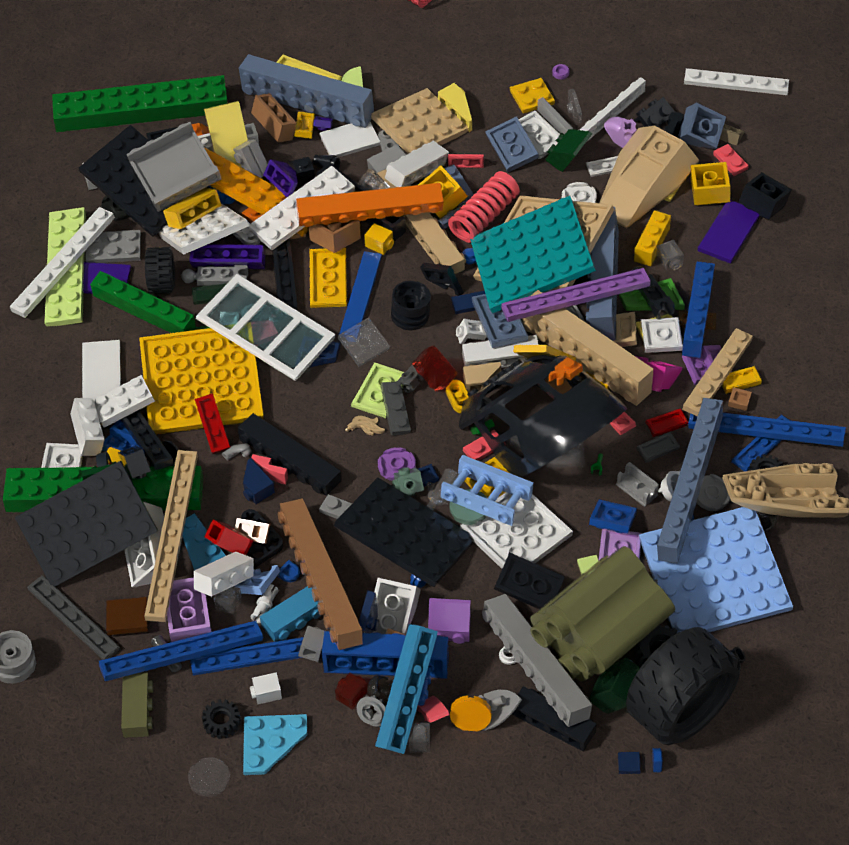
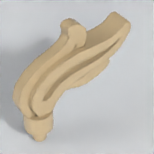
(368, 425)

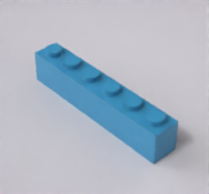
(406, 688)

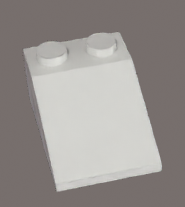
(395, 605)

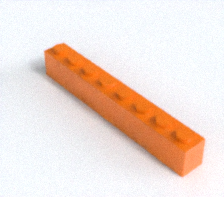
(369, 204)

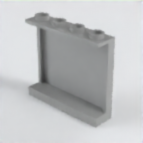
(173, 166)

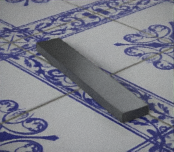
(73, 618)

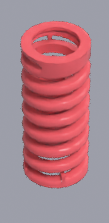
(477, 199)

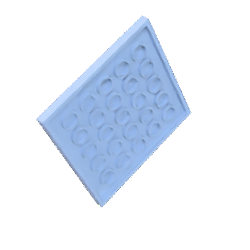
(722, 573)

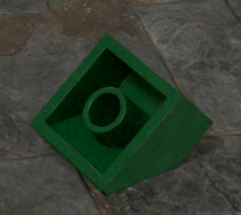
(567, 148)

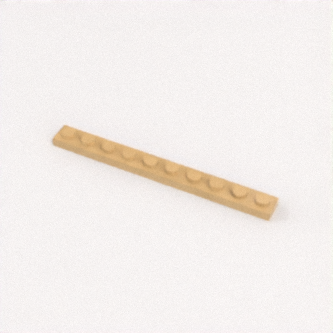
(171, 536)

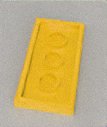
(328, 278)

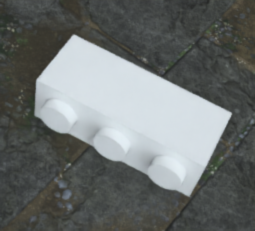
(87, 426)
(223, 573)

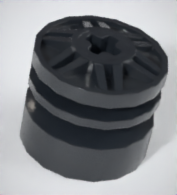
(410, 305)

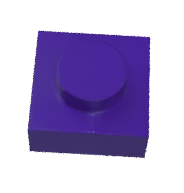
(323, 123)

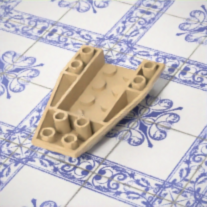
(647, 173)
(789, 491)

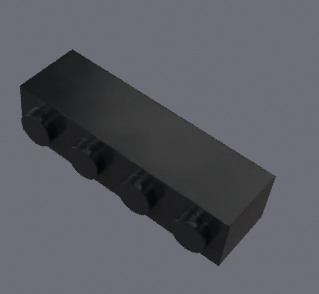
(537, 712)

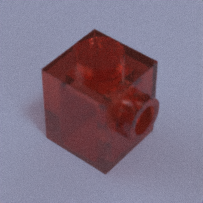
(350, 690)

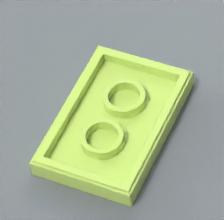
(369, 395)

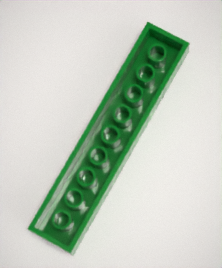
(137, 103)
(32, 486)

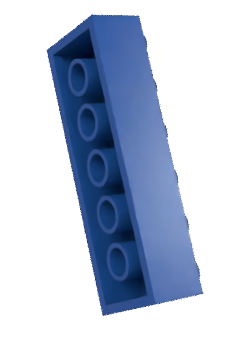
(379, 655)

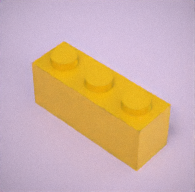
(192, 208)
(652, 236)

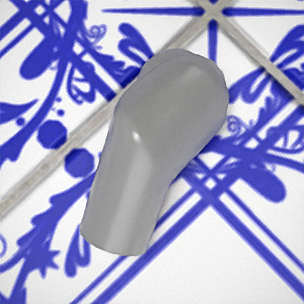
(236, 449)

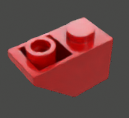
(228, 537)

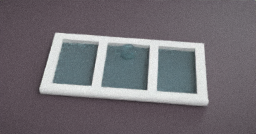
(266, 327)

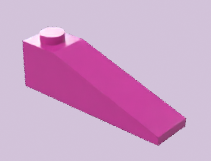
(663, 374)

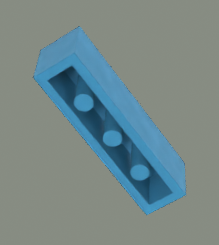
(290, 615)

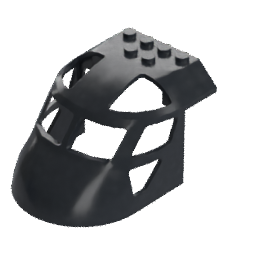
(550, 430)

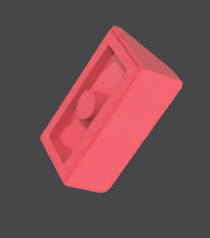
(466, 160)

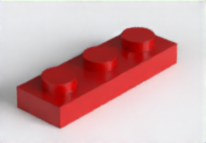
(212, 423)

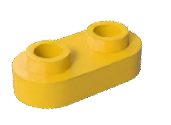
(458, 397)

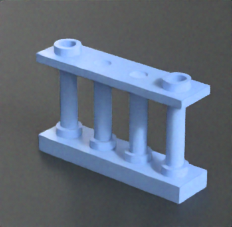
(490, 476)

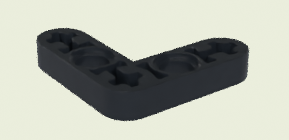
(259, 547)

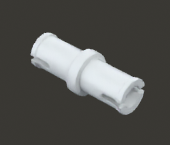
(264, 603)

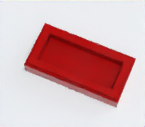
(667, 422)

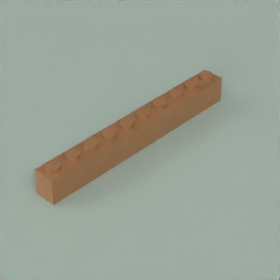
(320, 574)

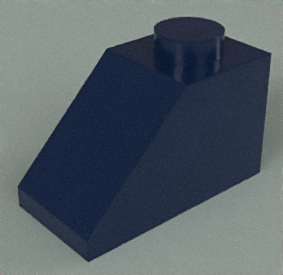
(256, 483)

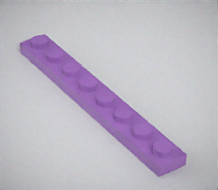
(575, 294)

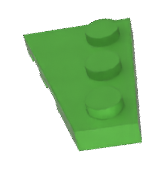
(634, 300)

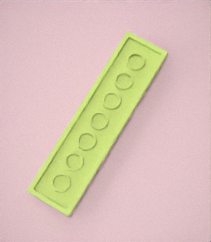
(65, 299)

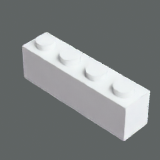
(416, 164)
(483, 353)

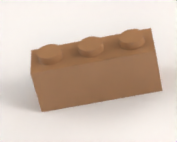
(273, 117)

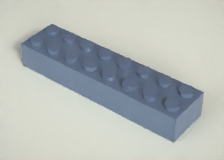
(307, 91)
(605, 259)

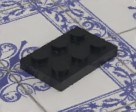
(528, 581)

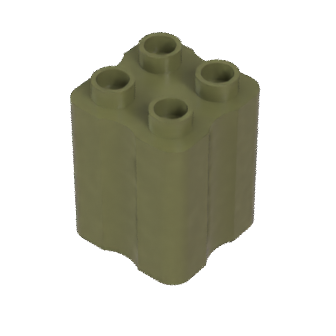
(601, 614)

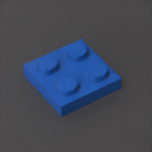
(613, 516)

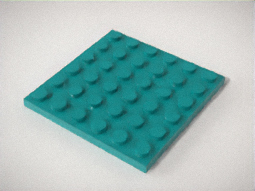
(532, 253)

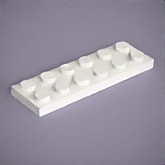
(282, 220)

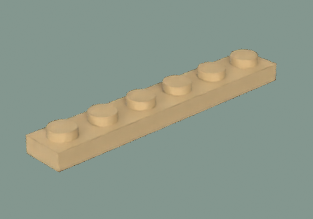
(718, 371)

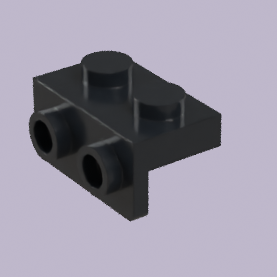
(656, 113)

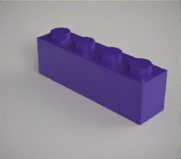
(228, 256)

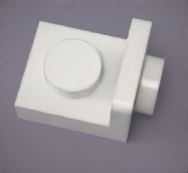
(470, 329)

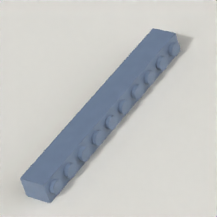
(690, 481)

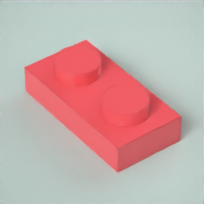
(734, 162)
(479, 448)

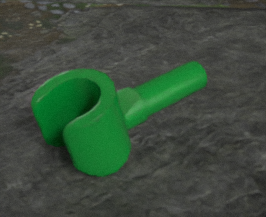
(597, 465)

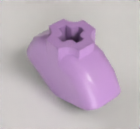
(620, 130)

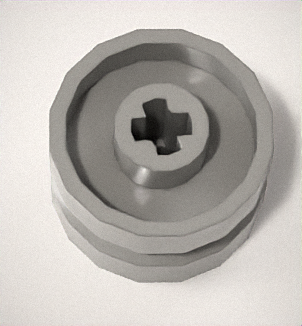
(16, 657)

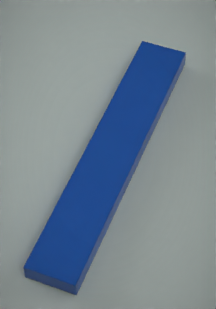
(361, 290)
(247, 656)

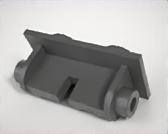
(410, 380)

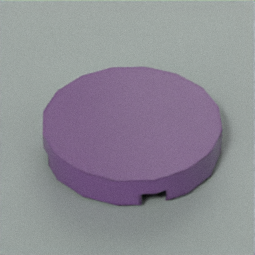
(393, 460)

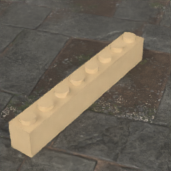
(432, 237)

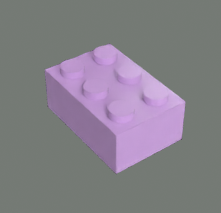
(187, 611)

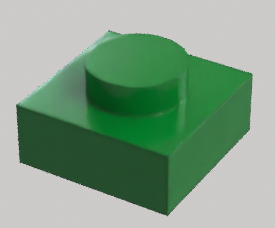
(489, 423)

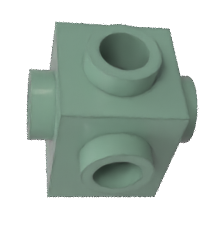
(408, 481)

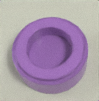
(560, 71)

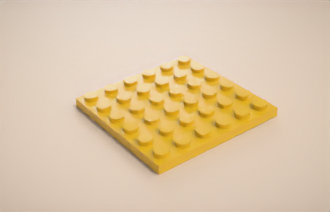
(194, 365)

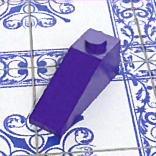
(281, 176)

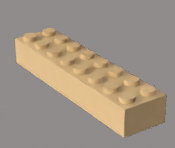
(594, 351)

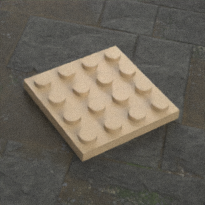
(419, 121)

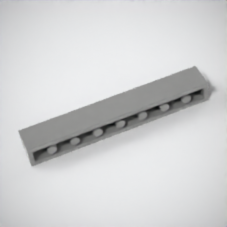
(537, 661)

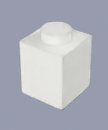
(266, 688)

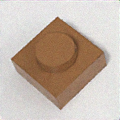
(739, 399)

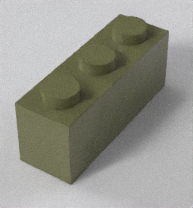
(136, 705)

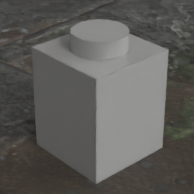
(312, 643)

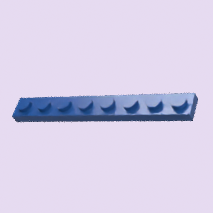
(779, 429)
(180, 650)

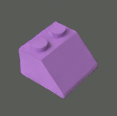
(450, 618)

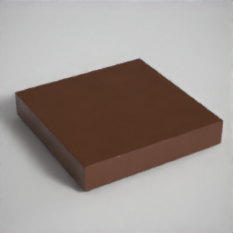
(126, 616)

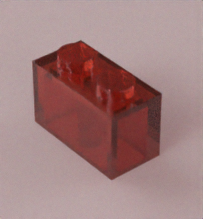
(434, 368)

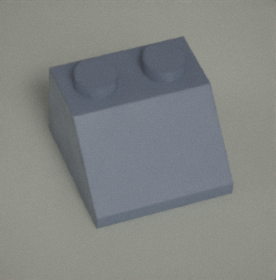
(701, 126)

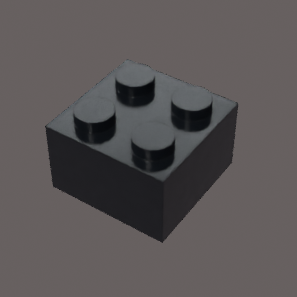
(765, 195)

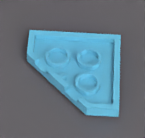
(270, 739)

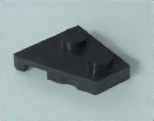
(442, 276)

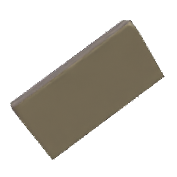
(731, 134)

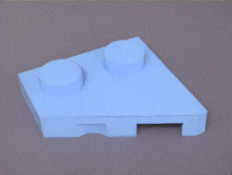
(259, 582)

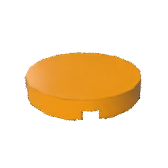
(470, 713)

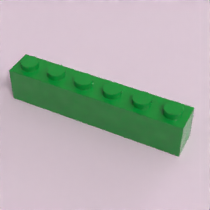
(141, 304)

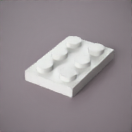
(123, 401)

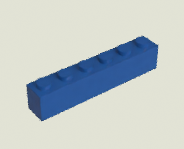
(698, 309)

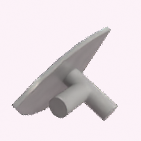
(502, 705)

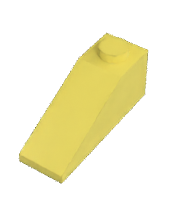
(456, 101)

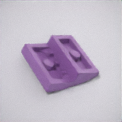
(694, 364)

